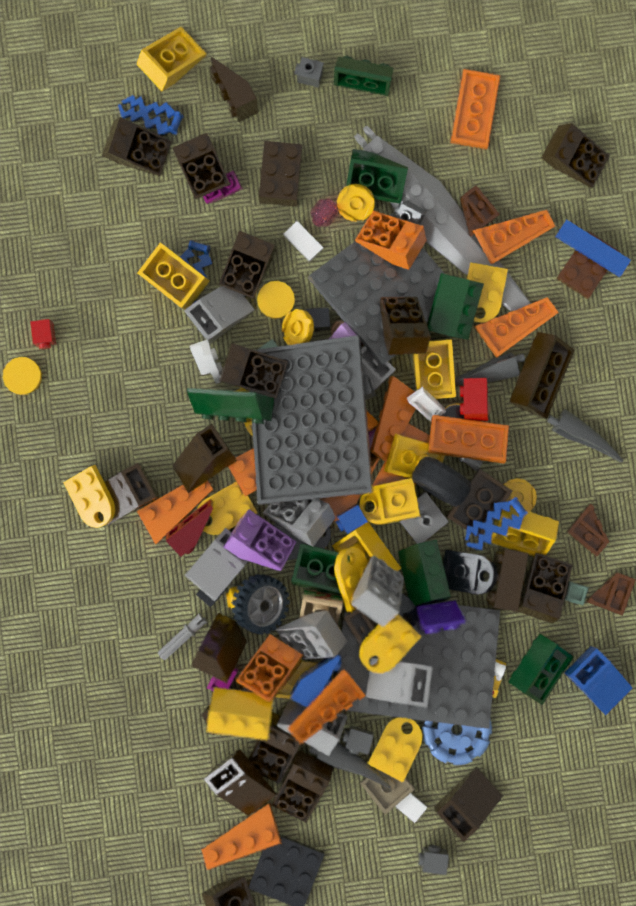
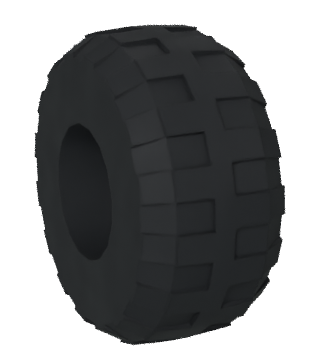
(441, 481)

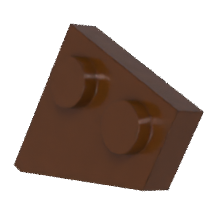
(477, 210)
(588, 531)
(613, 593)

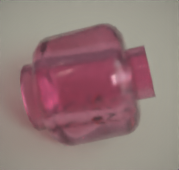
(324, 212)

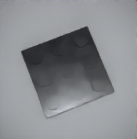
(287, 871)

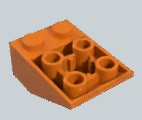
(392, 239)
(270, 668)

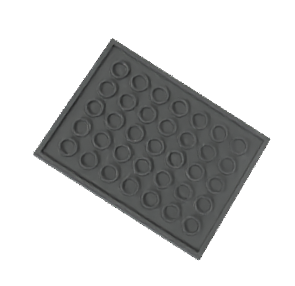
(317, 425)
(460, 672)

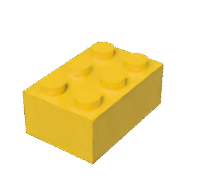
(173, 276)

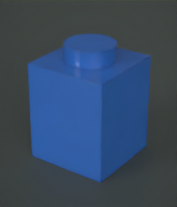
(350, 519)

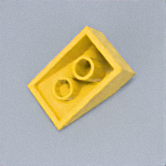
(170, 58)
(436, 369)

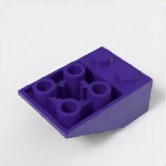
(439, 615)

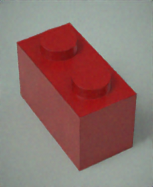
(475, 399)

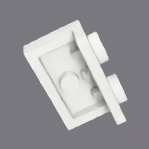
(206, 359)

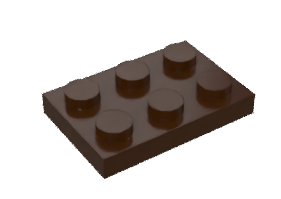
(582, 273)

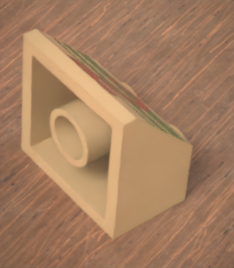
(318, 601)

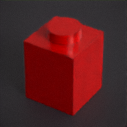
(43, 333)

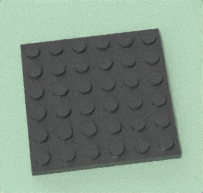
(358, 279)

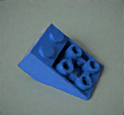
(598, 679)
(314, 680)

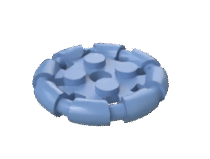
(455, 741)

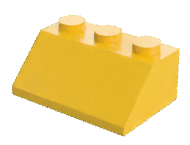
(535, 534)
(369, 543)
(239, 714)

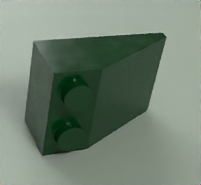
(378, 174)

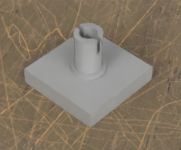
(429, 522)

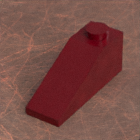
(187, 533)

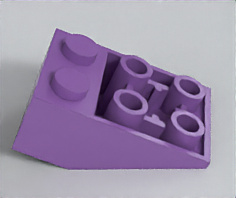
(259, 542)

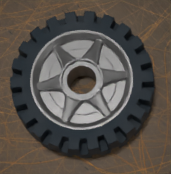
(263, 591)

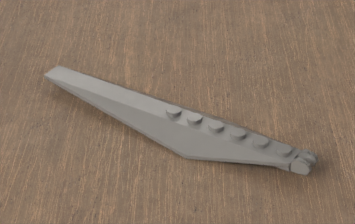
(443, 220)

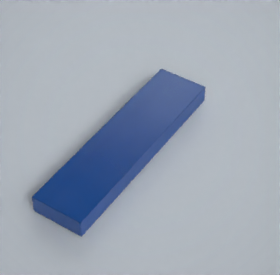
(593, 248)

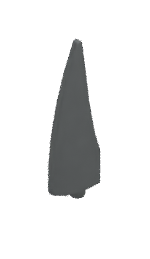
(494, 370)
(576, 430)
(350, 762)

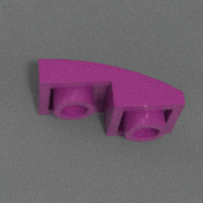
(234, 187)

